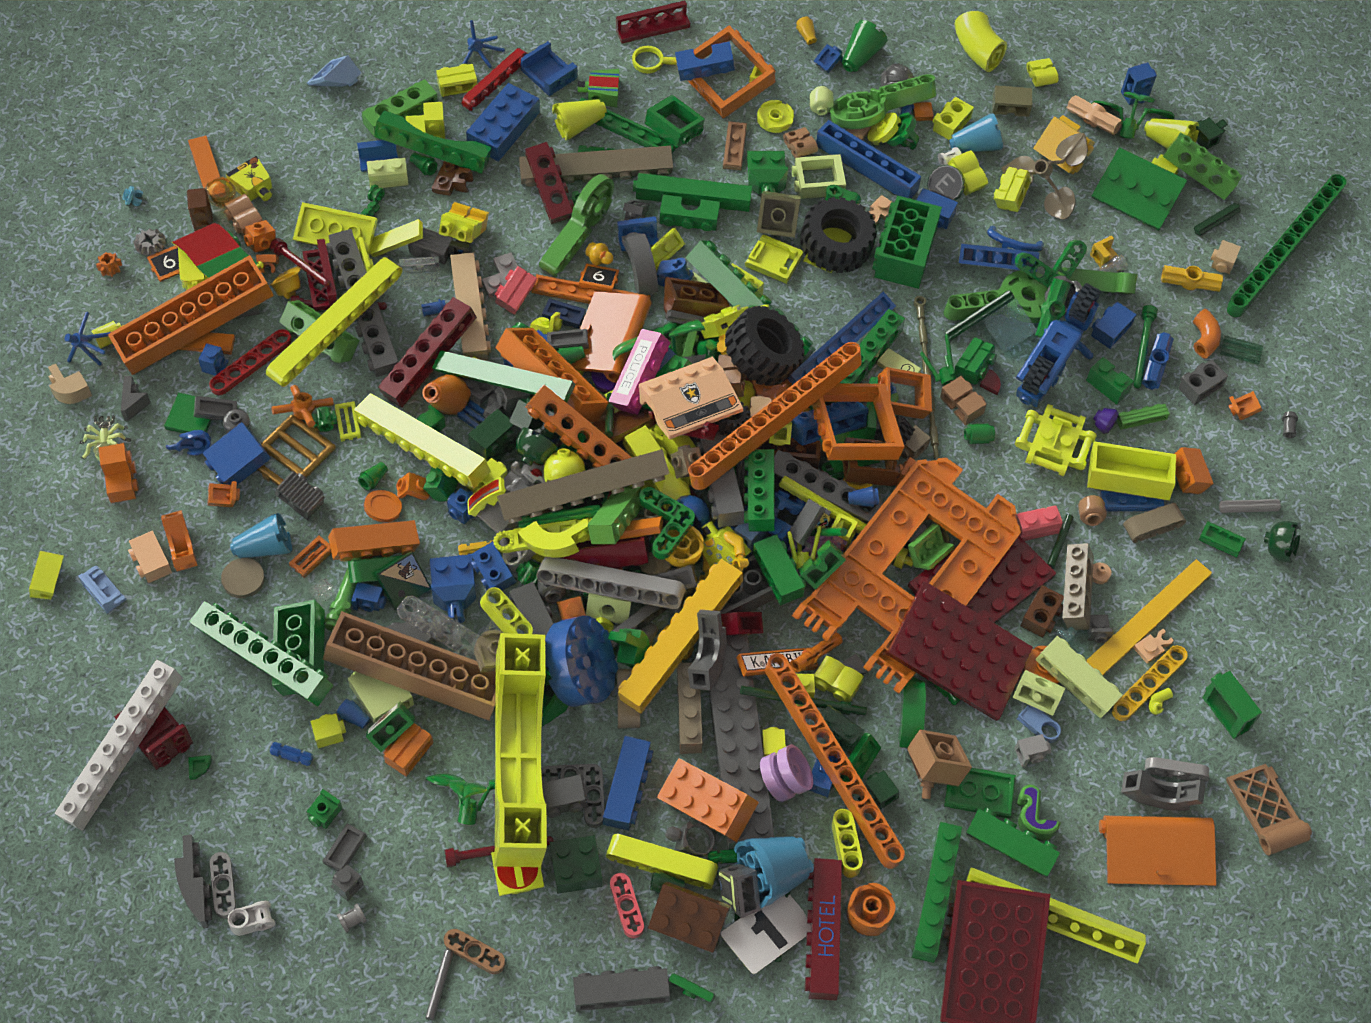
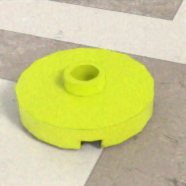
(773, 109)
(884, 129)

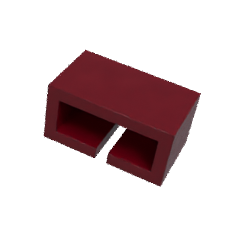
(742, 623)

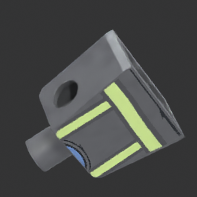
(740, 889)

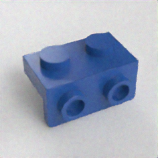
(642, 225)

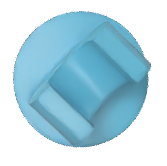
(130, 196)

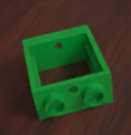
(656, 121)
(1231, 704)

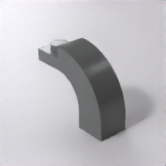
(642, 262)
(711, 651)
(1162, 794)

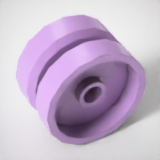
(786, 773)

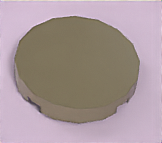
(242, 578)

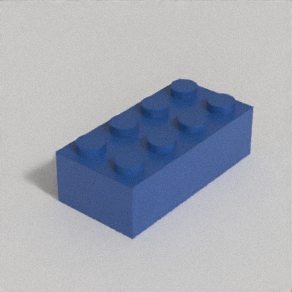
(504, 120)

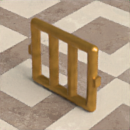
(280, 433)

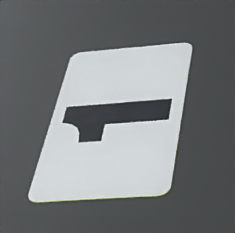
(767, 933)

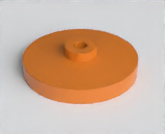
(382, 506)

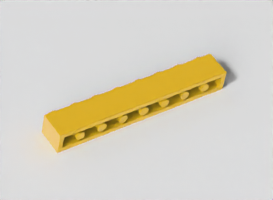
(679, 637)

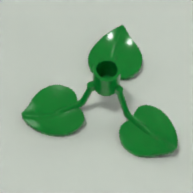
(1129, 126)
(691, 326)
(464, 790)

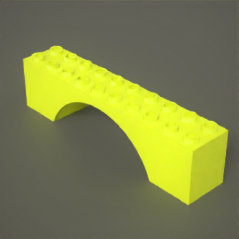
(518, 776)

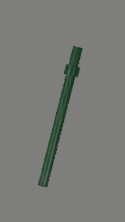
(843, 707)

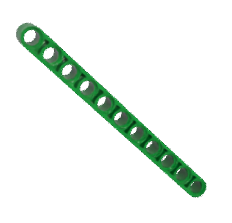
(1286, 245)

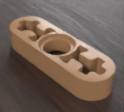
(456, 948)

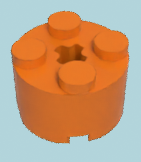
(870, 922)

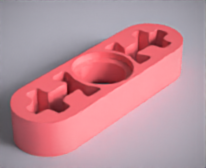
(631, 897)

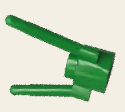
(947, 373)

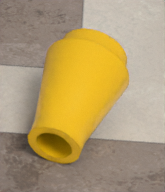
(806, 29)

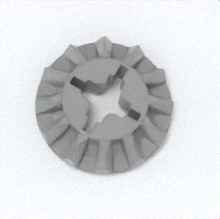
(147, 248)

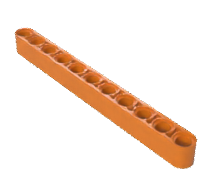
(774, 416)
(834, 770)

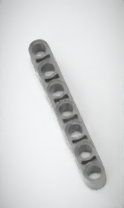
(611, 582)

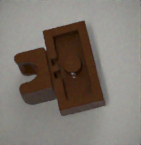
(450, 178)

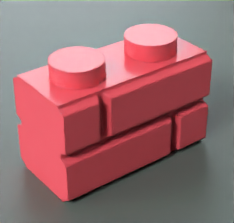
(515, 290)
(1039, 523)

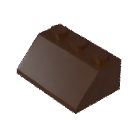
(693, 297)

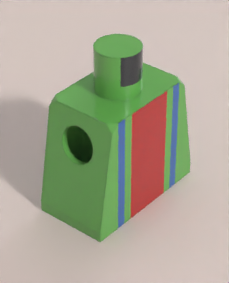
(602, 86)

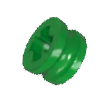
(376, 193)

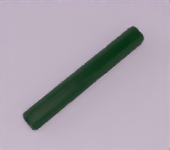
(980, 314)

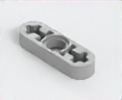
(1181, 769)
(214, 870)

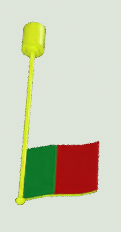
(209, 250)

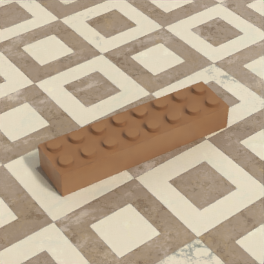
(411, 665)

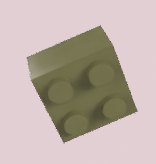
(778, 214)

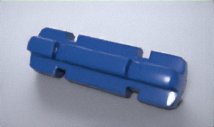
(291, 753)

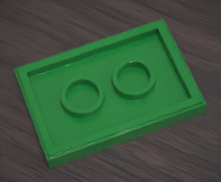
(983, 790)

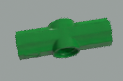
(1057, 297)

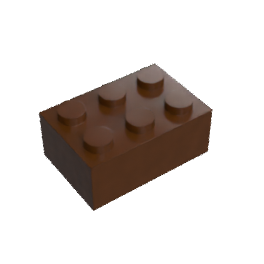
(689, 916)

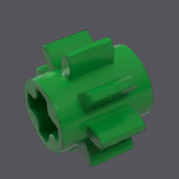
(325, 418)
(528, 572)

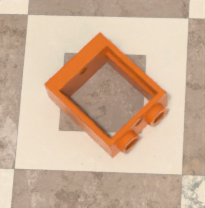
(922, 387)

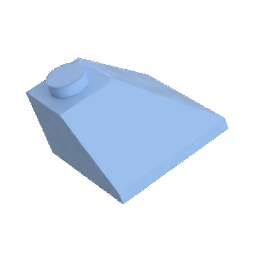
(336, 73)

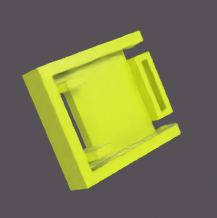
(772, 257)

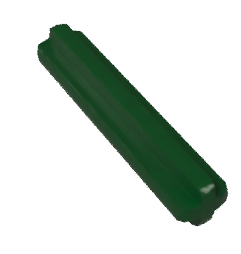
(1217, 219)

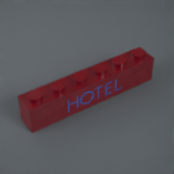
(825, 930)

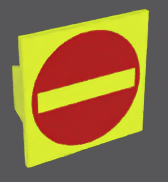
(517, 879)

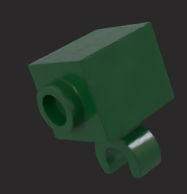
(1209, 132)
(881, 789)

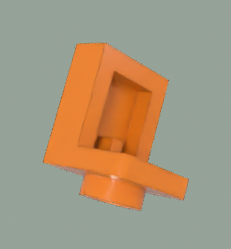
(1245, 405)
(412, 485)
(223, 495)

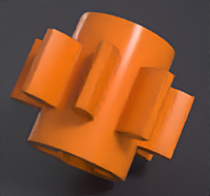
(109, 264)

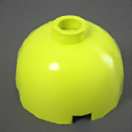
(562, 464)

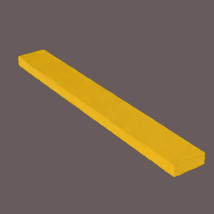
(1149, 617)

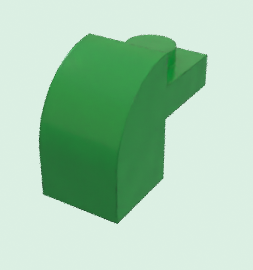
(632, 645)

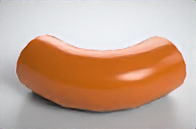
(1209, 331)

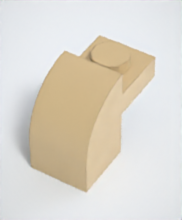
(68, 389)

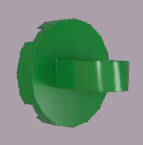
(905, 132)

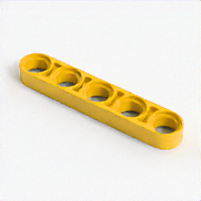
(1154, 674)

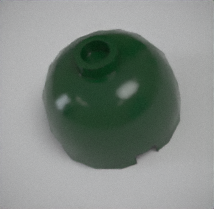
(534, 448)
(1282, 538)

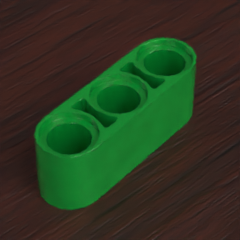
(365, 569)

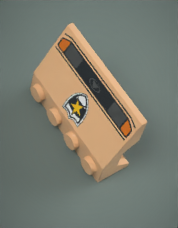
(690, 397)

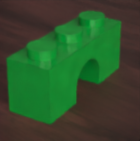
(703, 217)

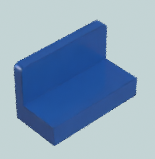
(375, 151)

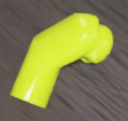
(1156, 700)

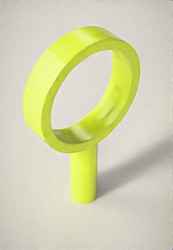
(663, 60)

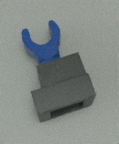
(459, 247)

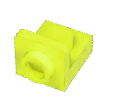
(544, 325)

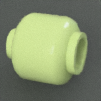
(821, 100)

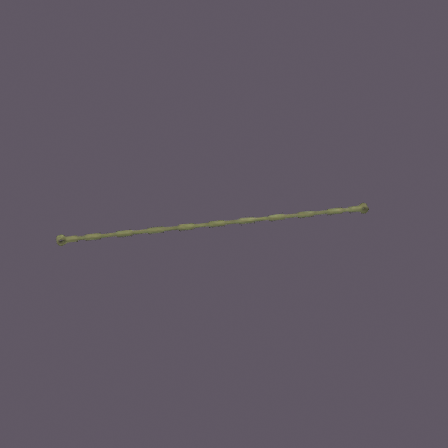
(933, 428)

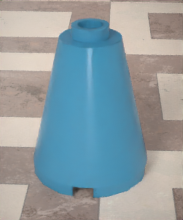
(978, 136)
(263, 539)

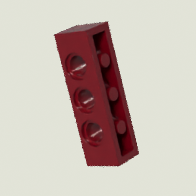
(544, 153)

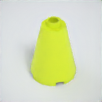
(577, 116)
(1166, 130)

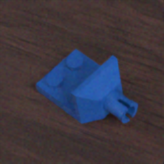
(453, 584)

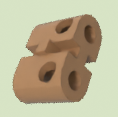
(800, 142)

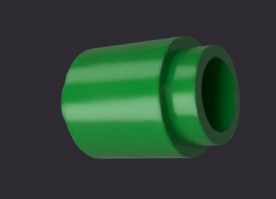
(979, 433)

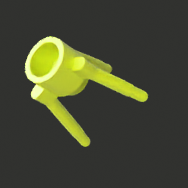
(799, 556)

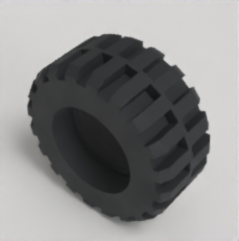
(845, 216)
(764, 345)

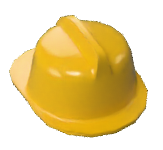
(287, 282)

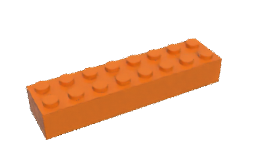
(190, 315)

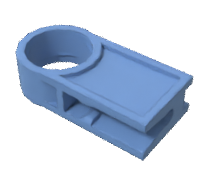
(1035, 719)

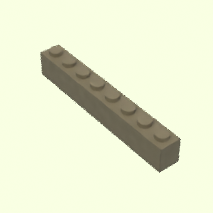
(611, 163)
(583, 485)

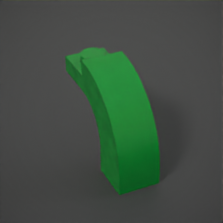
(912, 711)

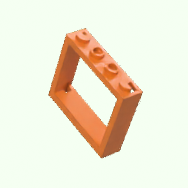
(749, 91)
(860, 451)

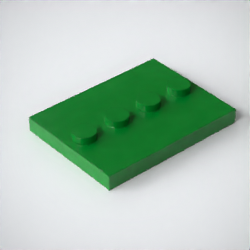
(1139, 188)

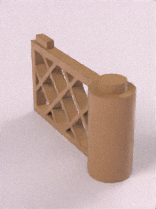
(1276, 836)

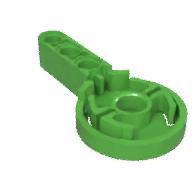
(869, 108)
(587, 212)
(963, 305)

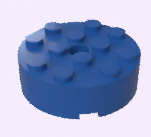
(580, 661)

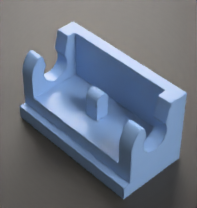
(101, 589)

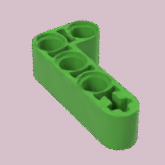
(1105, 281)

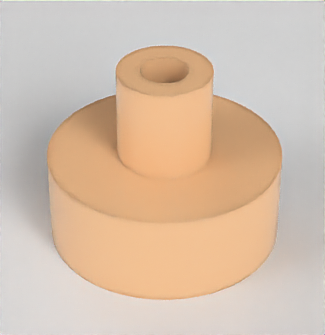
(1101, 573)

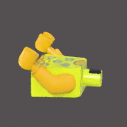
(723, 545)

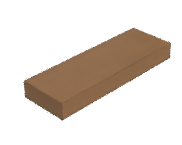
(734, 145)

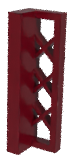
(652, 25)
(327, 293)

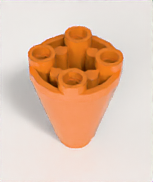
(447, 394)

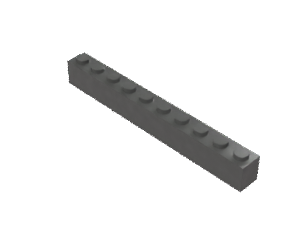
(724, 491)

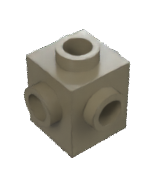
(683, 459)

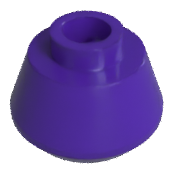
(1105, 419)

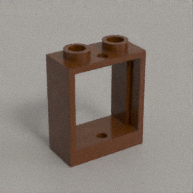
(869, 475)

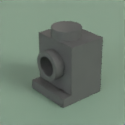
(347, 882)

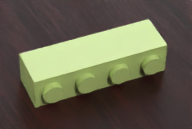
(1079, 677)

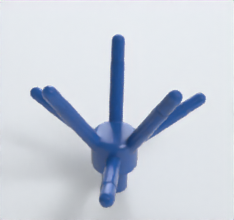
(477, 44)
(81, 341)

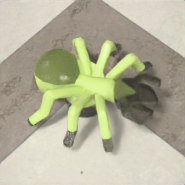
(104, 436)

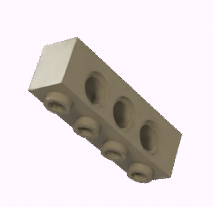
(1078, 586)

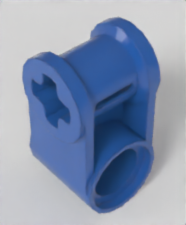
(674, 269)

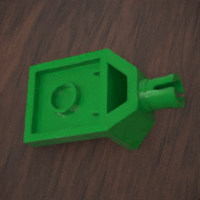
(766, 171)

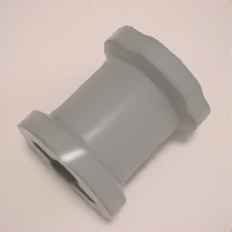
(351, 918)

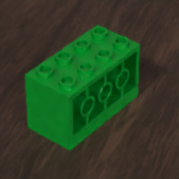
(906, 241)

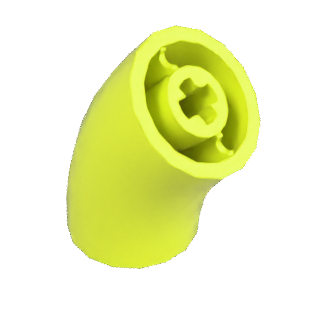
(980, 40)

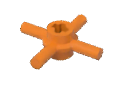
(302, 405)

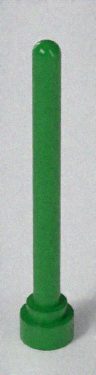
(1148, 314)

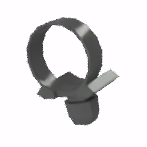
(679, 836)

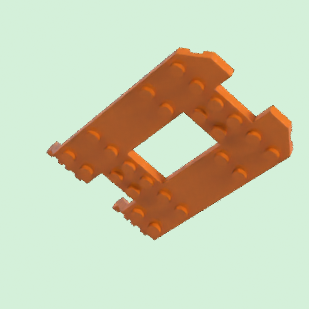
(860, 581)

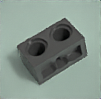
(1202, 382)

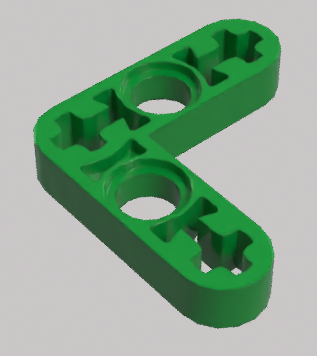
(1050, 273)
(673, 516)

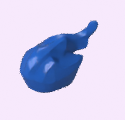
(196, 441)

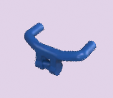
(1007, 242)

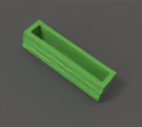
(1142, 416)

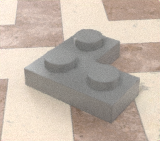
(503, 264)

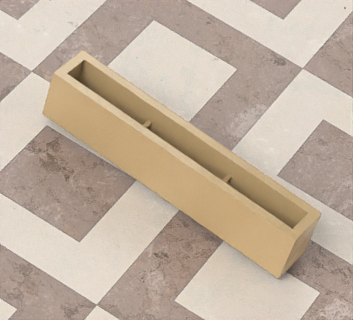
(467, 290)

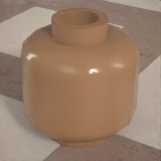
(1092, 510)

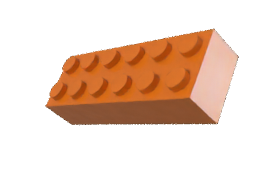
(531, 352)

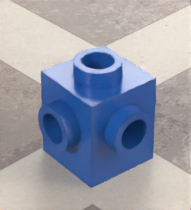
(458, 505)

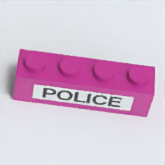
(640, 367)

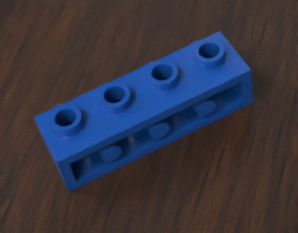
(842, 416)

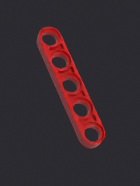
(493, 79)
(256, 354)

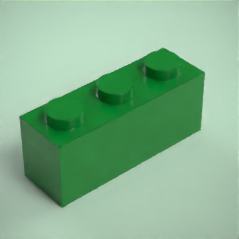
(779, 569)

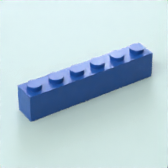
(868, 160)

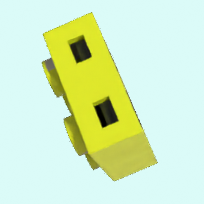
(718, 324)

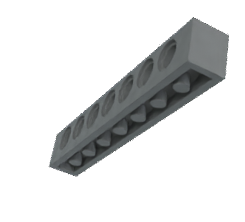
(345, 243)
(822, 480)

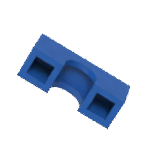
(692, 67)

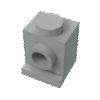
(1032, 750)

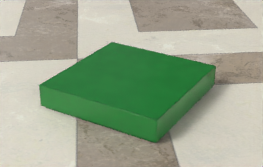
(182, 418)

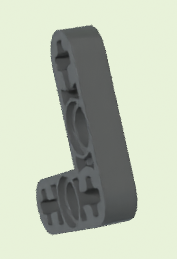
(584, 771)

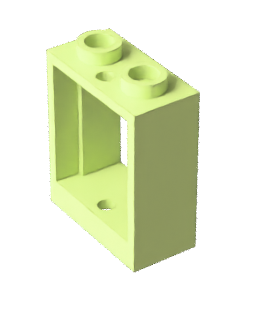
(816, 190)

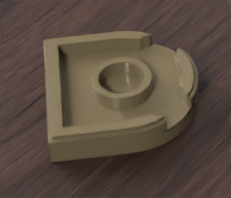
(486, 649)

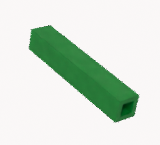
(729, 195)

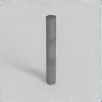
(439, 985)

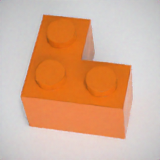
(118, 472)

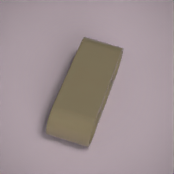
(1153, 522)
(627, 716)

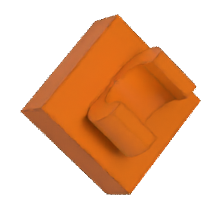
(268, 260)

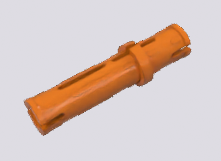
(810, 656)

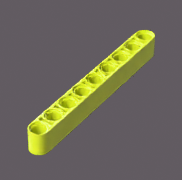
(333, 322)

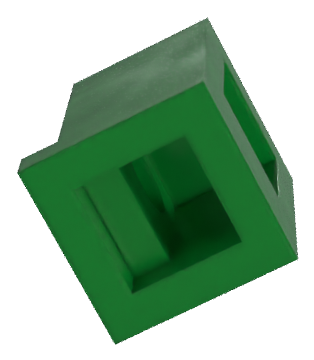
(433, 419)
(324, 818)

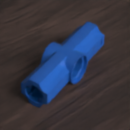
(1157, 361)

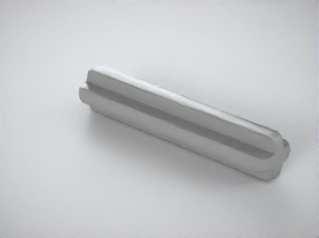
(1262, 505)

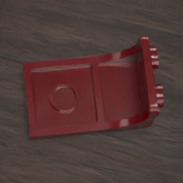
(164, 740)

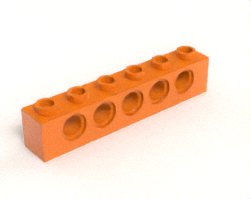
(578, 424)

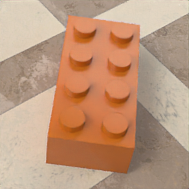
(708, 799)

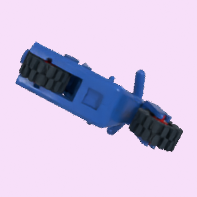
(1056, 346)

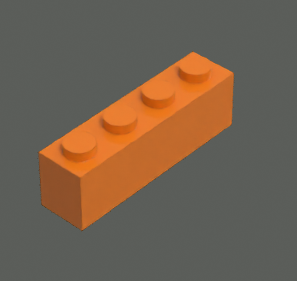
(373, 540)

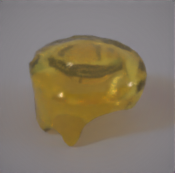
(220, 191)

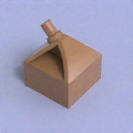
(938, 760)

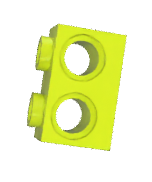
(952, 118)

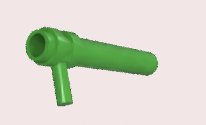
(342, 601)

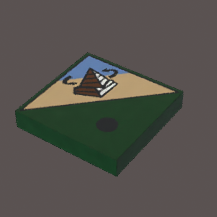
(403, 579)

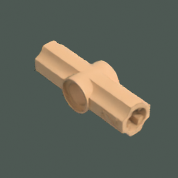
(1094, 115)

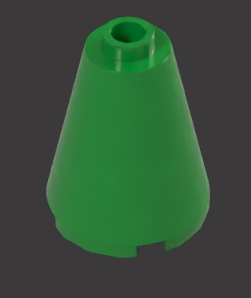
(863, 45)

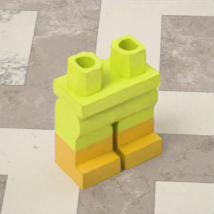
(463, 222)

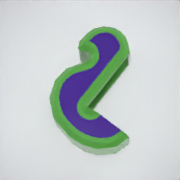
(1029, 815)

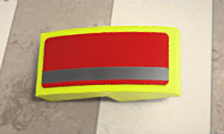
(486, 495)

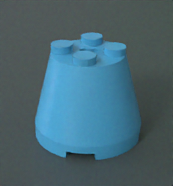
(779, 864)

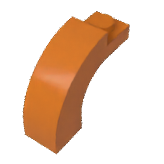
(179, 540)

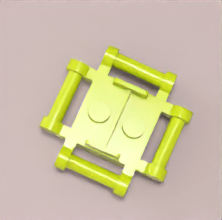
(1055, 440)

